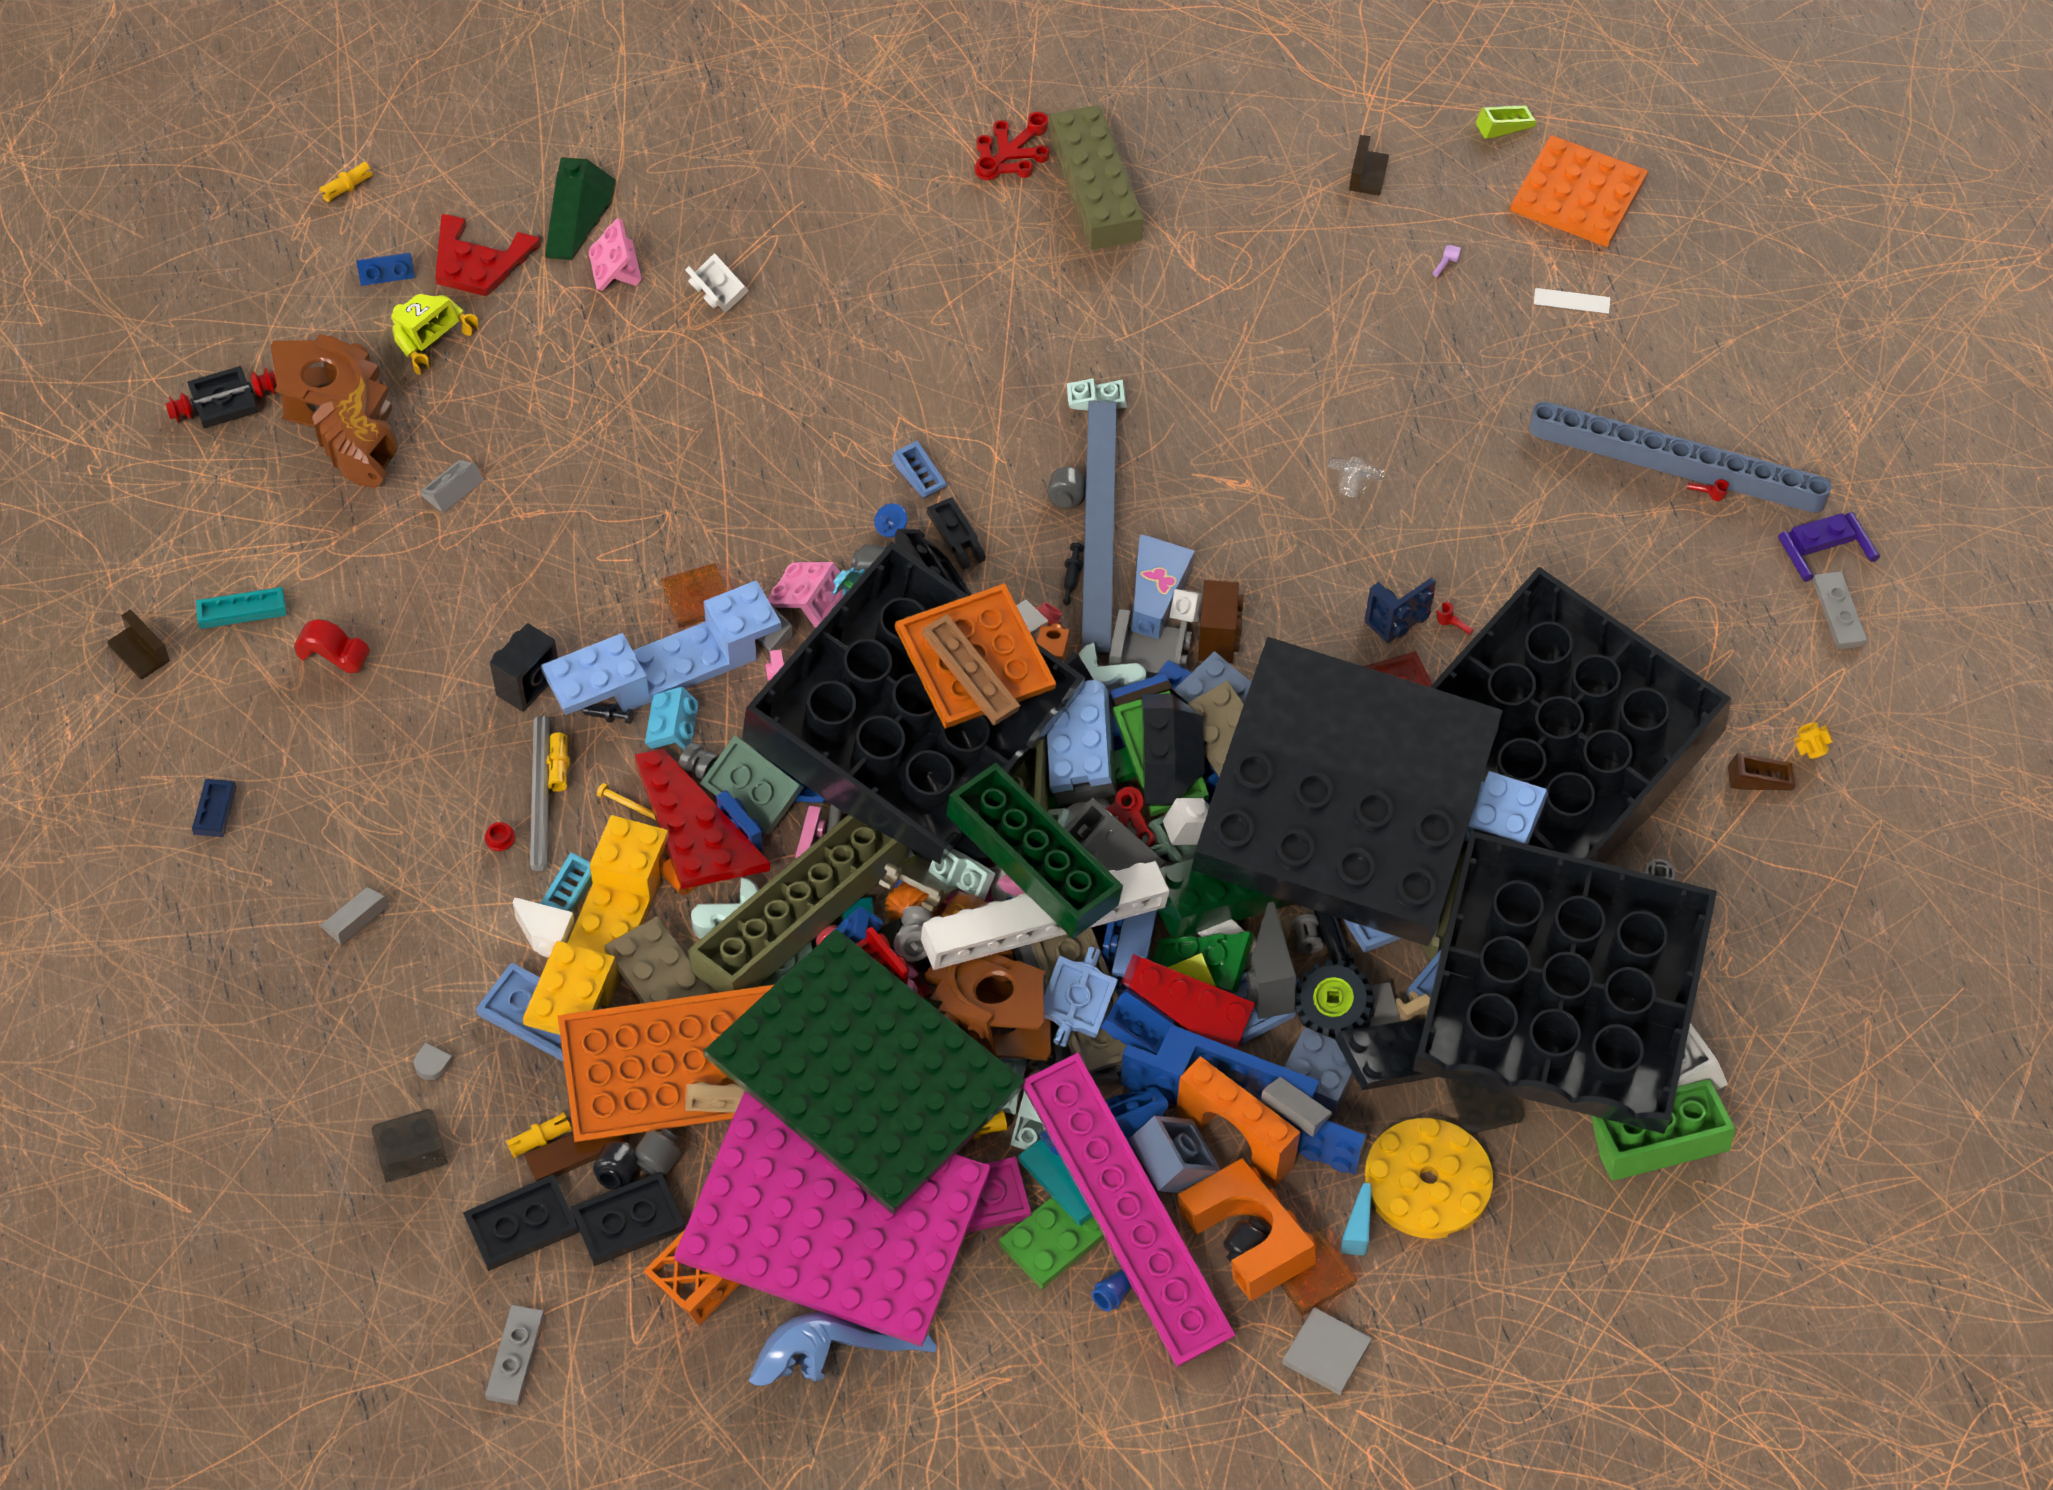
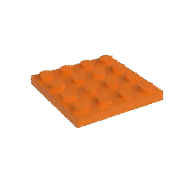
(1579, 190)
(999, 636)

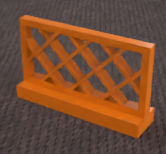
(707, 1295)

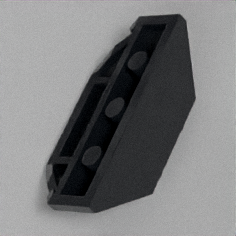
(930, 555)
(1170, 748)

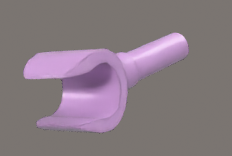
(1451, 253)

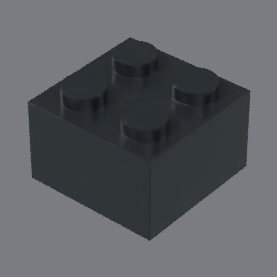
(518, 666)

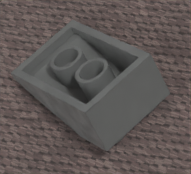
(1271, 973)

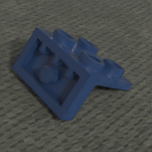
(1395, 617)

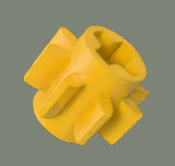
(1813, 740)

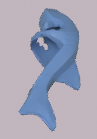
(811, 1338)

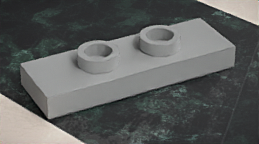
(1839, 610)
(514, 1355)

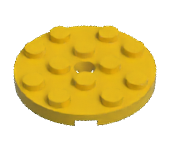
(1420, 1207)

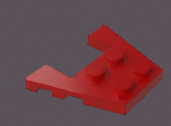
(474, 266)

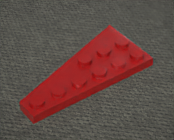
(701, 838)

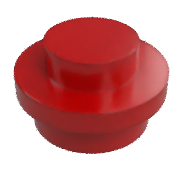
(499, 836)

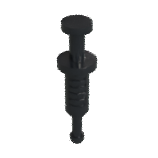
(1072, 565)
(608, 713)

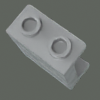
(1145, 650)

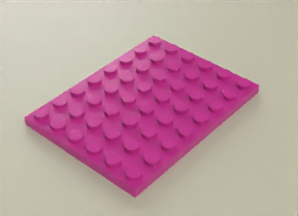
(811, 1235)

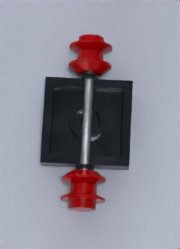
(222, 396)

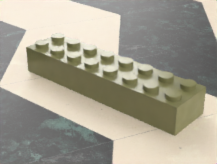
(794, 906)

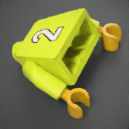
(424, 321)

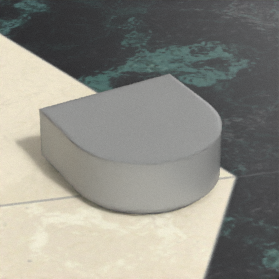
(431, 1062)

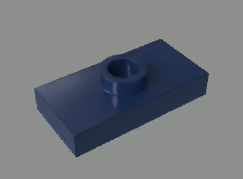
(214, 808)

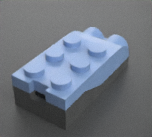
(1083, 748)

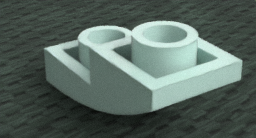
(1086, 390)
(963, 872)

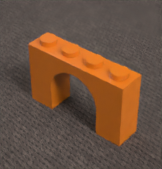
(1209, 1092)
(1241, 1192)

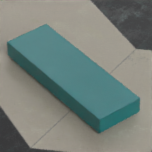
(1056, 1180)

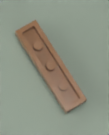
(970, 669)

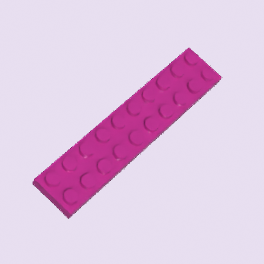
(1128, 1210)

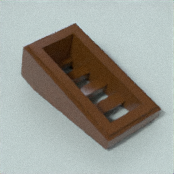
(1742, 775)

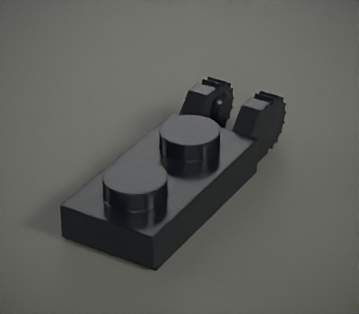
(955, 531)

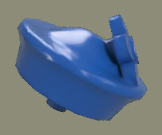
(889, 519)

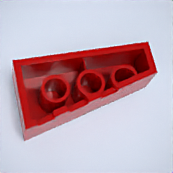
(1189, 1001)

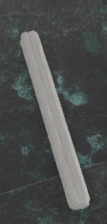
(540, 794)

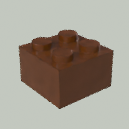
(1220, 620)

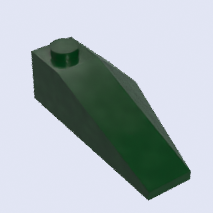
(578, 201)

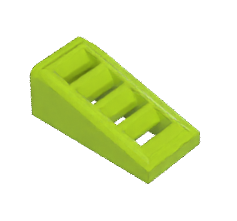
(1504, 120)

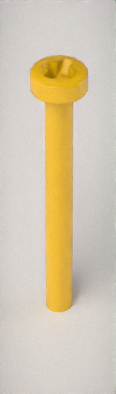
(604, 791)

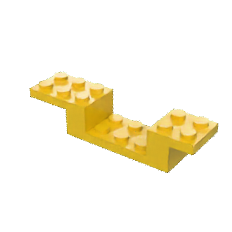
(623, 888)

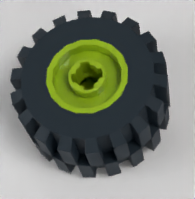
(1334, 999)

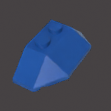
(1130, 1112)

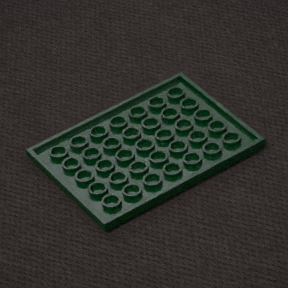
(864, 1070)

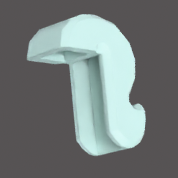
(1113, 675)
(708, 916)

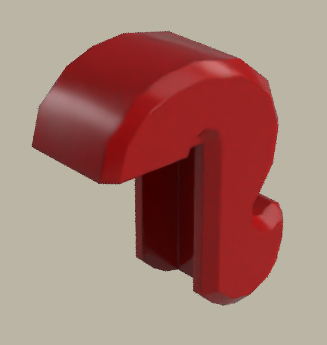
(332, 644)

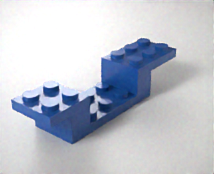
(1181, 1048)

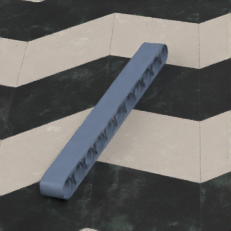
(1679, 456)
(1099, 526)

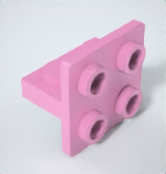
(614, 257)

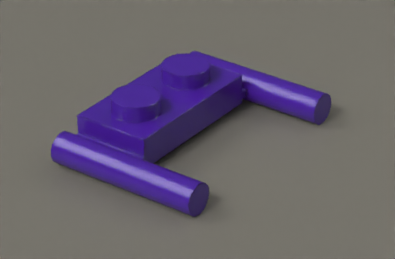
(1824, 535)

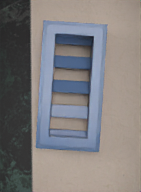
(915, 450)

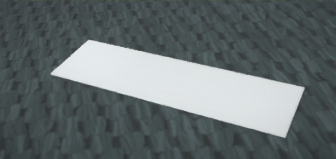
(1571, 300)

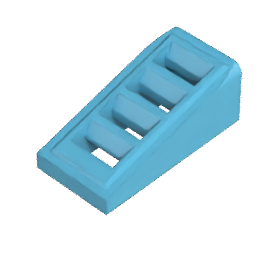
(572, 862)
(1356, 1234)

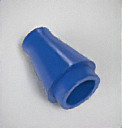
(1111, 1291)

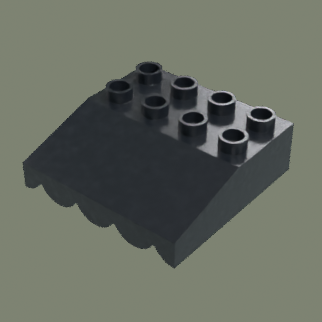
(1585, 714)
(862, 727)
(1347, 791)
(1566, 982)

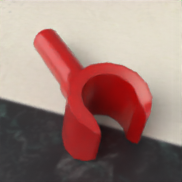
(1716, 492)
(1448, 618)

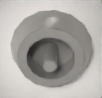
(908, 944)

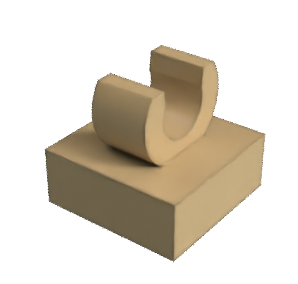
(1415, 1008)

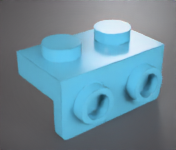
(671, 718)

